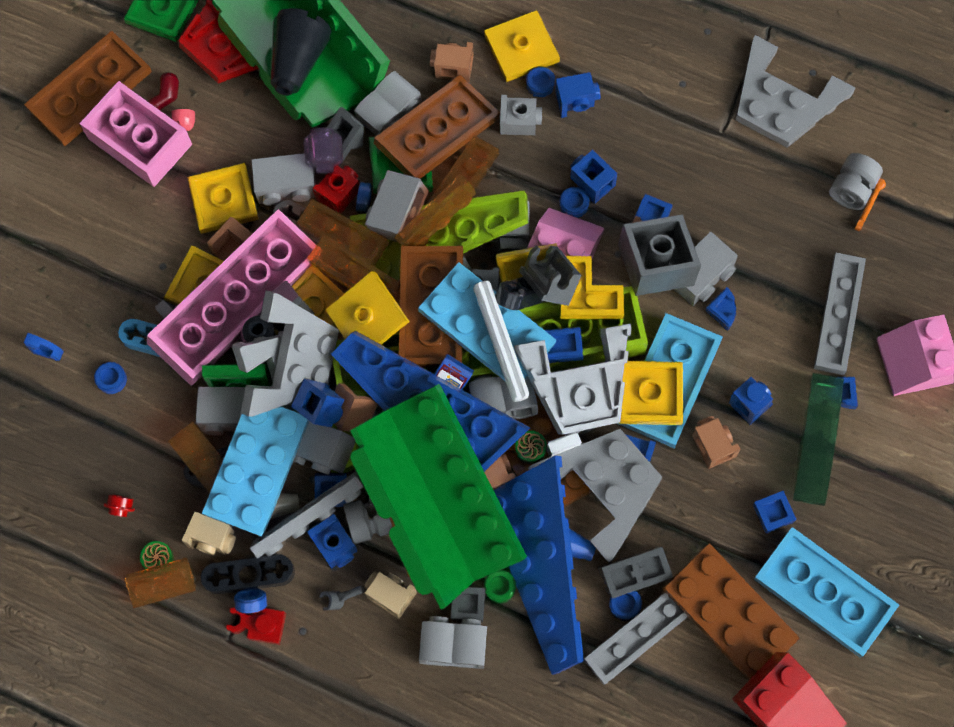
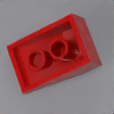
(786, 697)

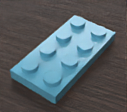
(458, 314)
(694, 347)
(256, 469)
(826, 592)

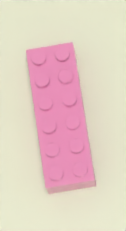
(216, 311)

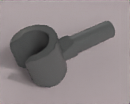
(337, 598)

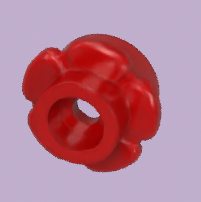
(119, 505)

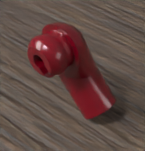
(168, 91)

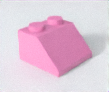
(570, 233)
(918, 355)

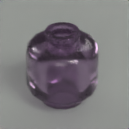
(323, 150)

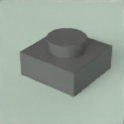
(469, 605)

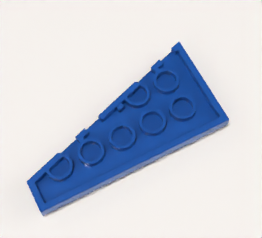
(395, 379)
(544, 577)

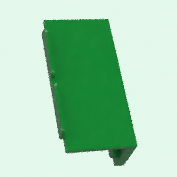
(343, 73)
(436, 493)

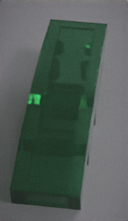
(818, 439)

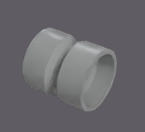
(855, 182)
(359, 523)

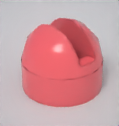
(184, 117)

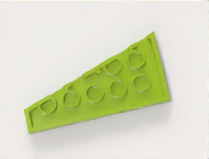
(470, 227)

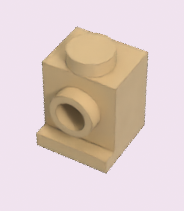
(209, 535)
(389, 593)

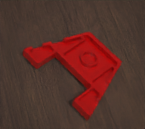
(212, 48)

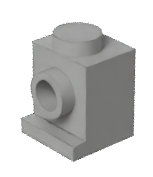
(519, 116)

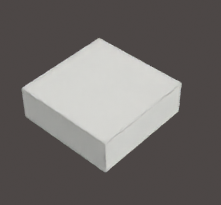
(563, 444)

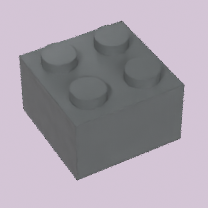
(659, 255)

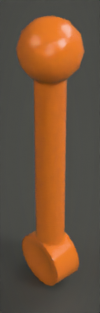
(879, 186)

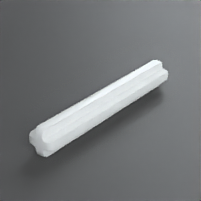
(501, 341)

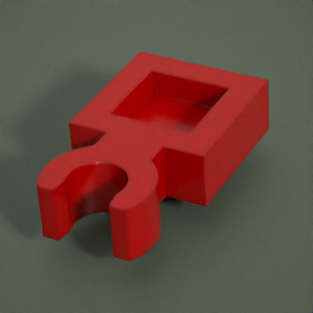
(262, 625)

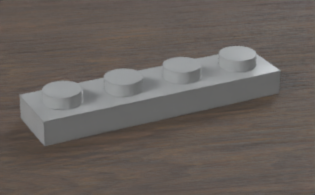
(839, 314)
(298, 522)
(635, 638)

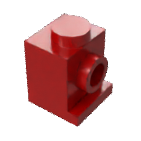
(335, 196)

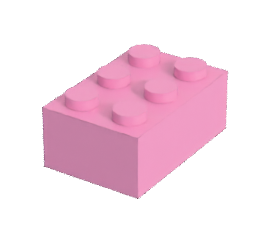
(136, 133)

